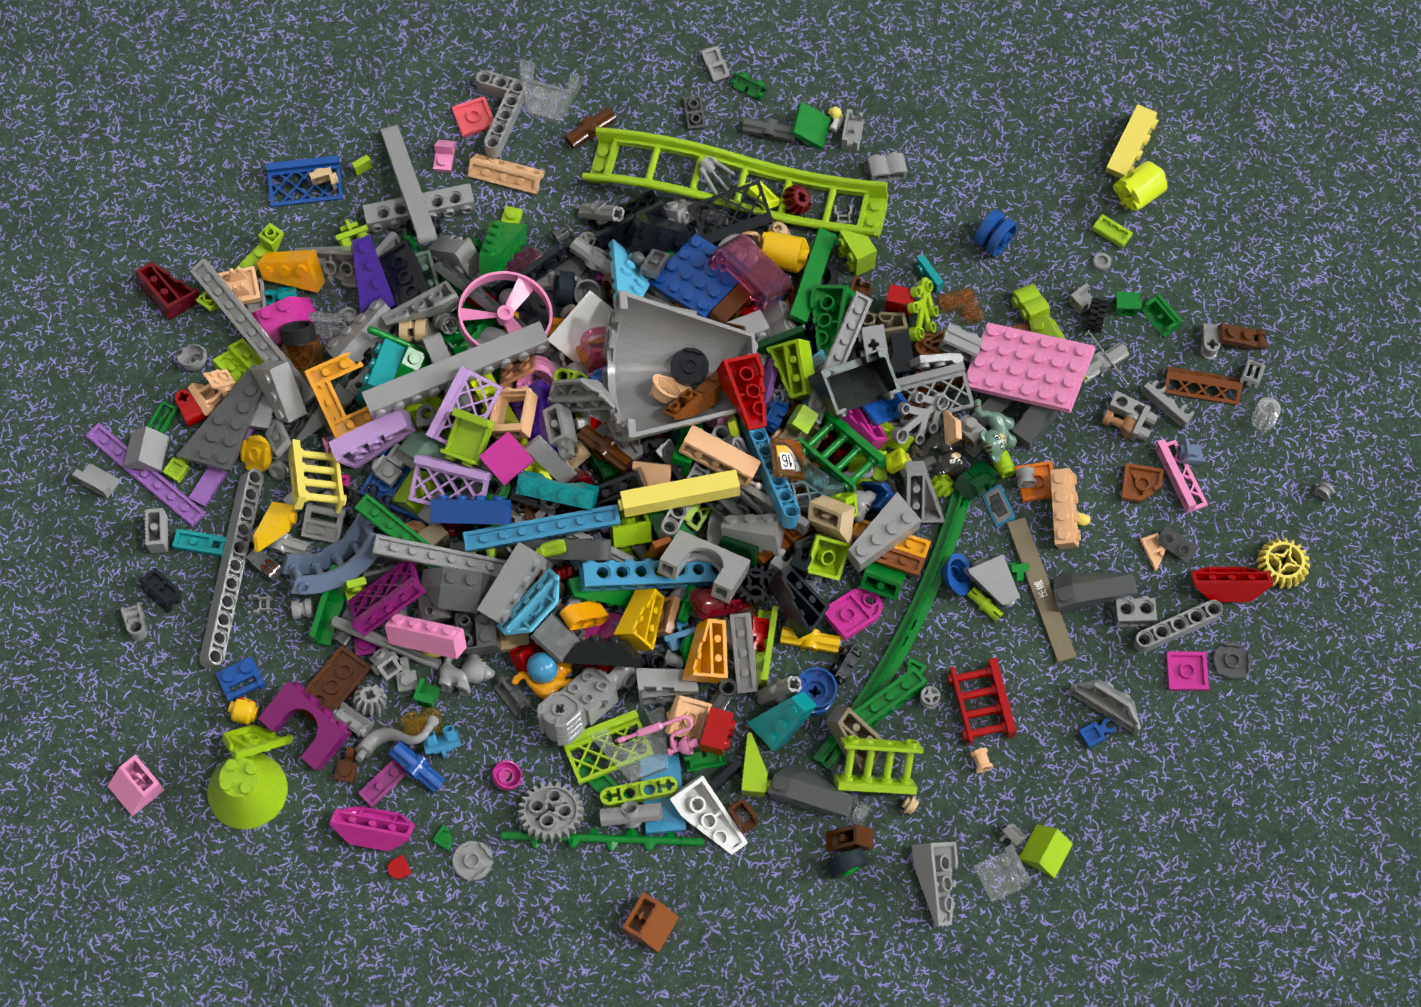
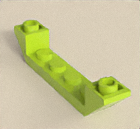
(270, 240)

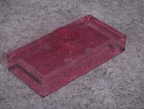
(523, 259)

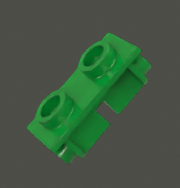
(755, 87)
(697, 762)

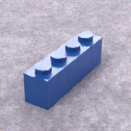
(470, 510)

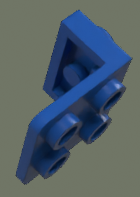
(884, 411)

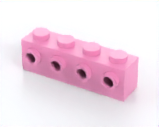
(425, 636)

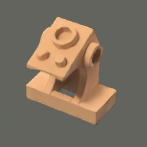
(206, 396)

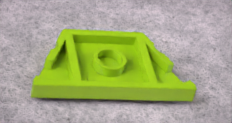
(253, 740)

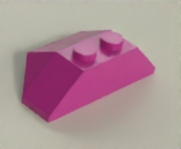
(283, 312)
(372, 827)

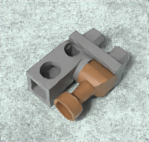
(1134, 416)

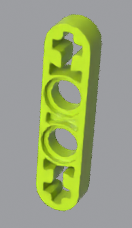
(638, 788)

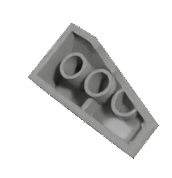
(336, 263)
(430, 303)
(934, 870)

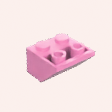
(134, 785)

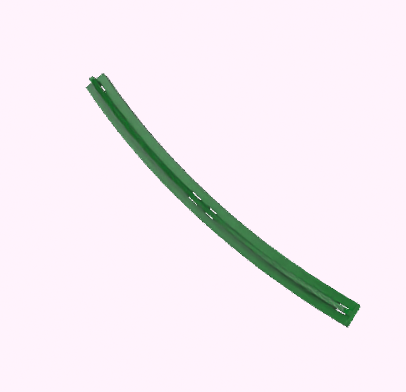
(917, 611)

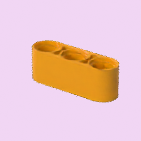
(584, 615)

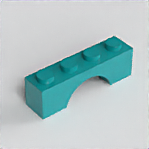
(572, 494)

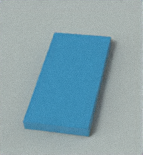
(672, 820)

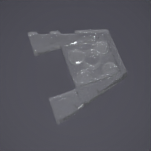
(544, 99)
(639, 756)

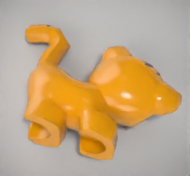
(546, 689)

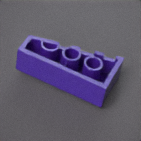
(369, 275)
(539, 428)

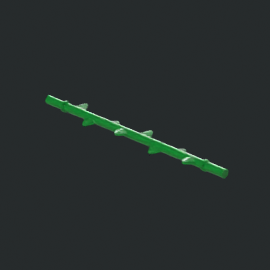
(611, 840)

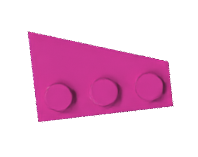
(859, 421)

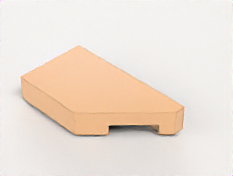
(952, 428)
(1153, 550)

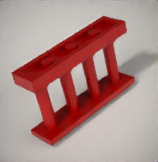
(996, 689)

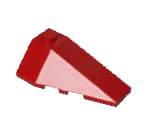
(745, 387)

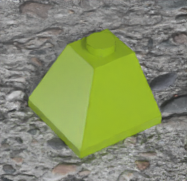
(828, 556)

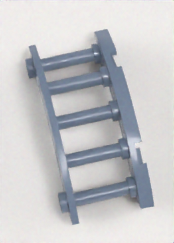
(358, 535)

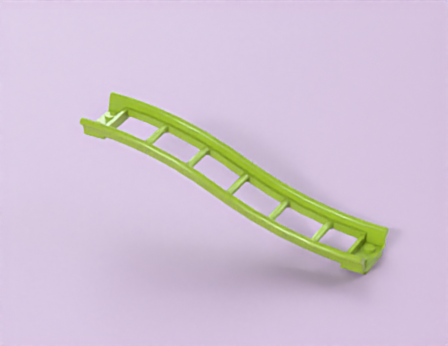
(873, 192)

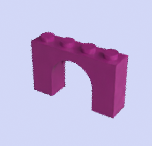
(330, 732)

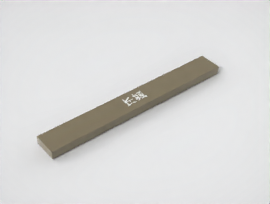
(1041, 591)

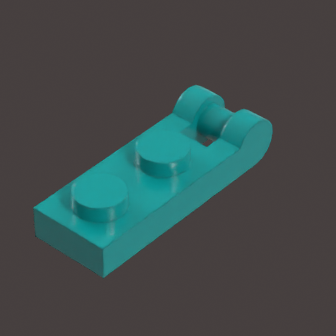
(198, 542)

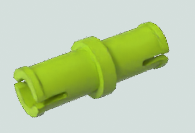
(985, 604)

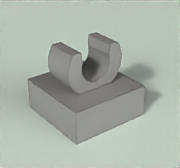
(1013, 834)

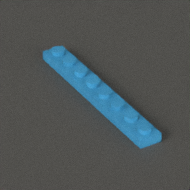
(541, 528)

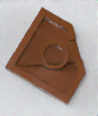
(1140, 482)

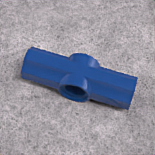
(416, 767)

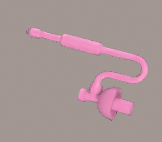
(685, 744)

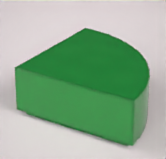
(913, 663)
(443, 838)

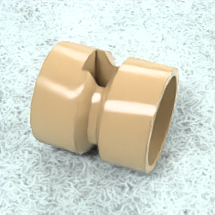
(420, 330)

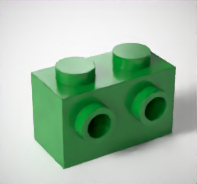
(883, 581)

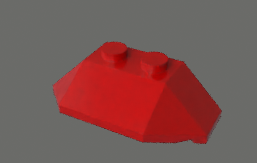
(1231, 583)

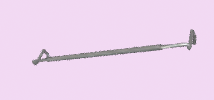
(1109, 359)

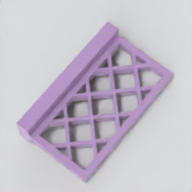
(452, 397)
(448, 468)

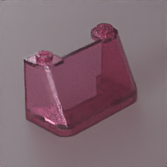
(752, 270)

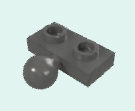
(652, 264)

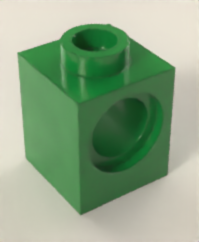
(1127, 304)

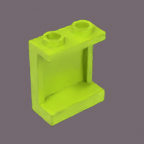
(468, 438)

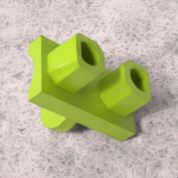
(344, 238)

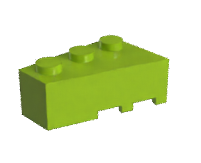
(795, 365)

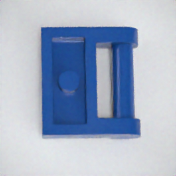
(238, 674)

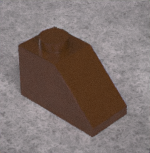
(849, 838)

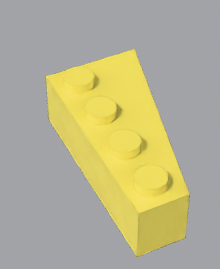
(1132, 141)

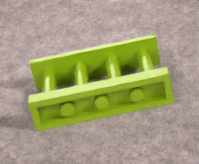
(885, 783)

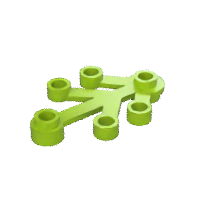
(922, 290)

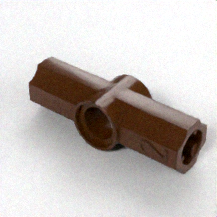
(587, 127)
(604, 448)

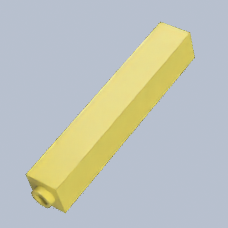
(679, 493)

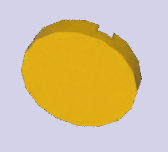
(256, 453)

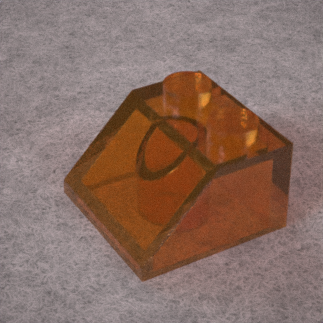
(305, 355)

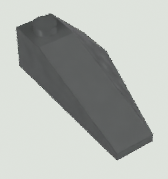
(315, 418)
(1083, 590)
(807, 790)

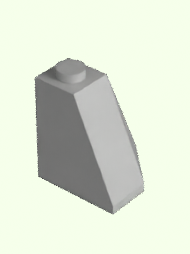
(994, 579)

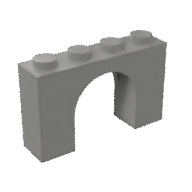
(689, 548)

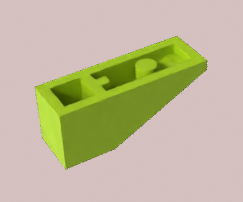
(754, 772)

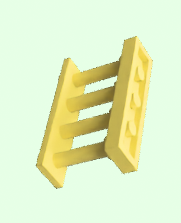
(299, 481)

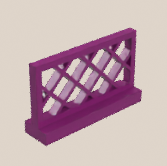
(389, 604)

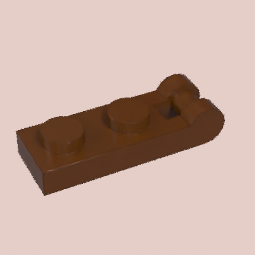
(1242, 337)

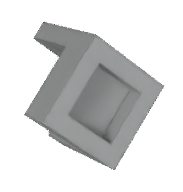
(1081, 299)

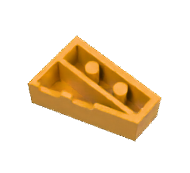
(293, 269)

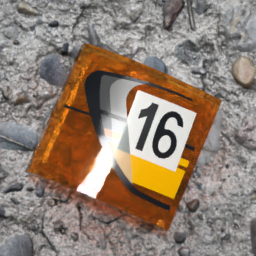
(787, 459)

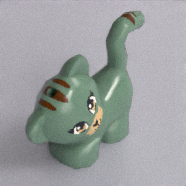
(998, 437)

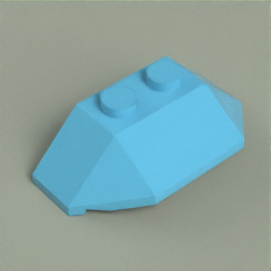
(533, 606)

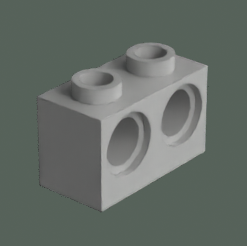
(1135, 617)

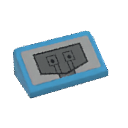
(998, 506)

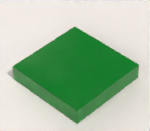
(810, 126)

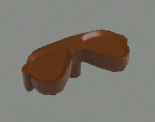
(529, 515)

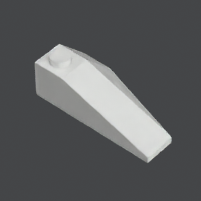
(703, 809)

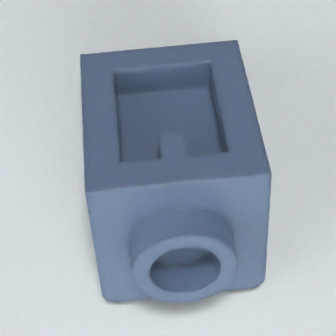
(1189, 453)

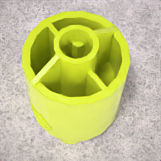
(1141, 186)

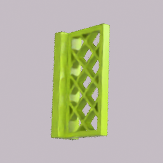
(615, 726)

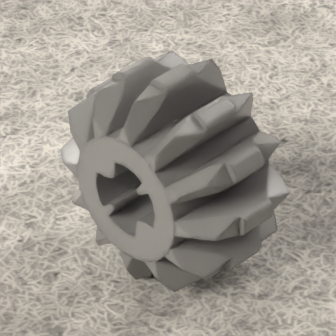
(370, 700)

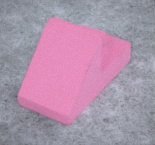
(444, 156)

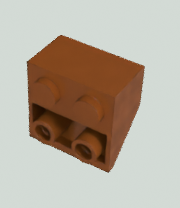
(650, 923)

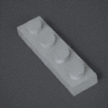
(744, 653)

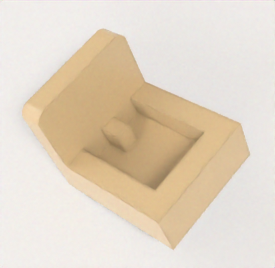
(324, 175)

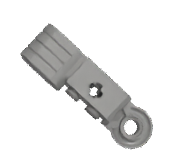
(582, 702)

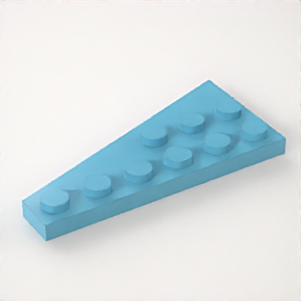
(625, 273)

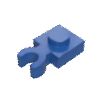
(1094, 734)

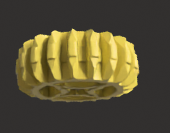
(1299, 568)

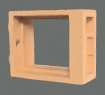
(498, 413)

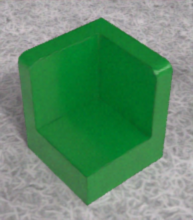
(426, 694)

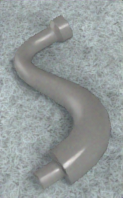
(382, 735)

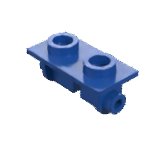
(776, 411)

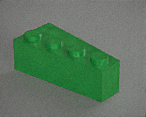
(500, 245)

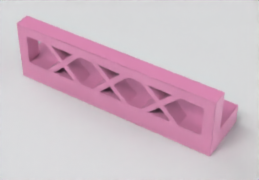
(1177, 477)

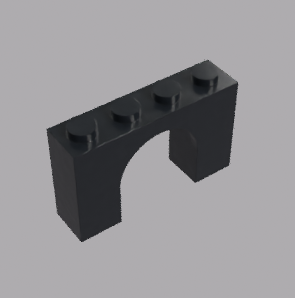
(901, 354)

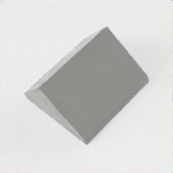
(146, 450)

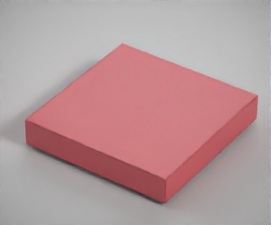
(473, 116)

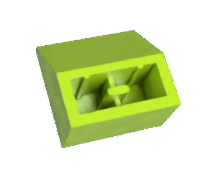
(859, 251)

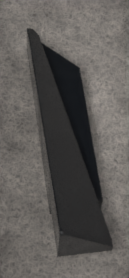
(539, 267)

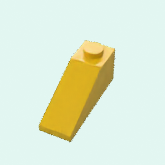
(275, 524)

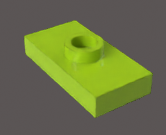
(1112, 231)

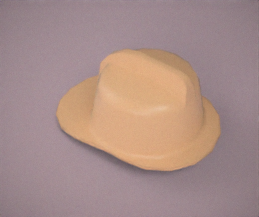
(666, 388)

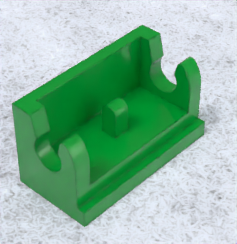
(1161, 316)

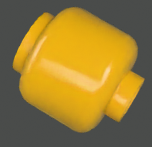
(243, 710)

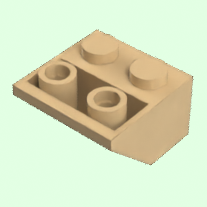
(832, 517)

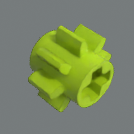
(942, 485)

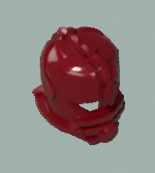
(710, 607)

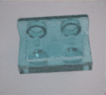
(822, 481)

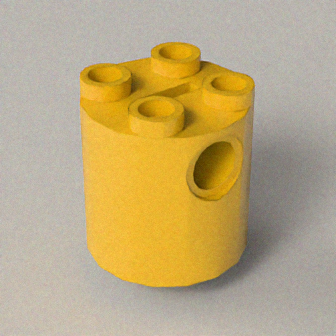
(786, 250)

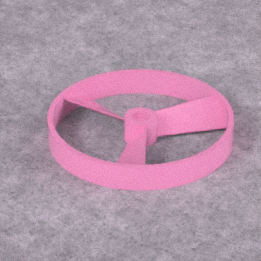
(523, 288)

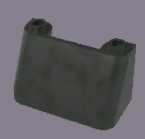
(856, 383)

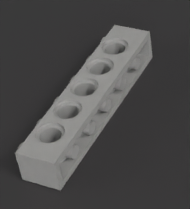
(443, 197)

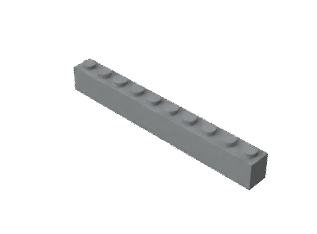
(440, 375)

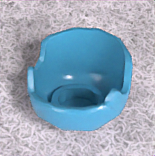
(542, 667)

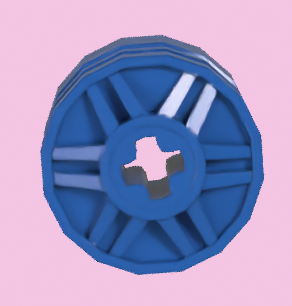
(823, 683)

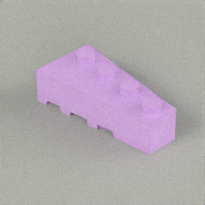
(372, 438)

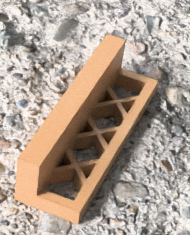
(505, 173)

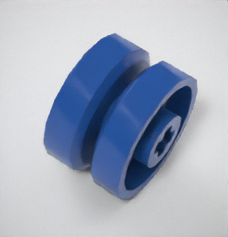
(995, 232)

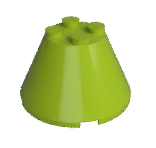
(247, 791)

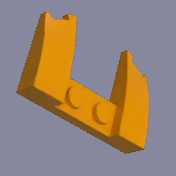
(319, 381)

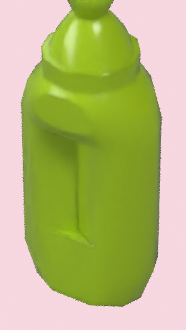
(551, 548)

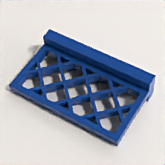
(301, 167)

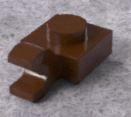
(347, 769)

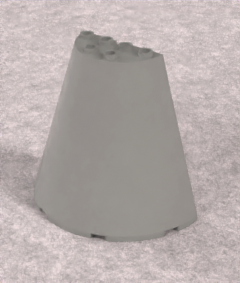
(642, 343)

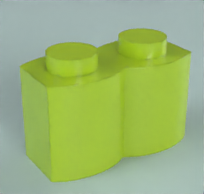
(1030, 302)

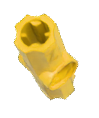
(814, 641)

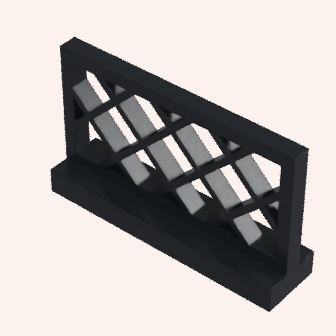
(741, 226)
(617, 230)

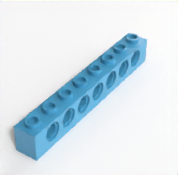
(592, 582)

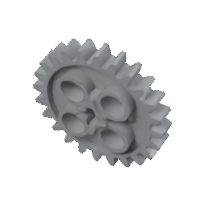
(551, 812)

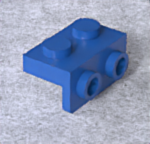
(882, 492)

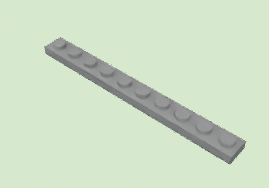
(246, 322)

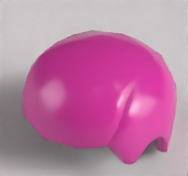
(502, 772)

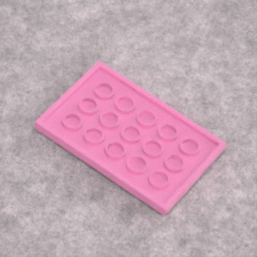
(1029, 367)

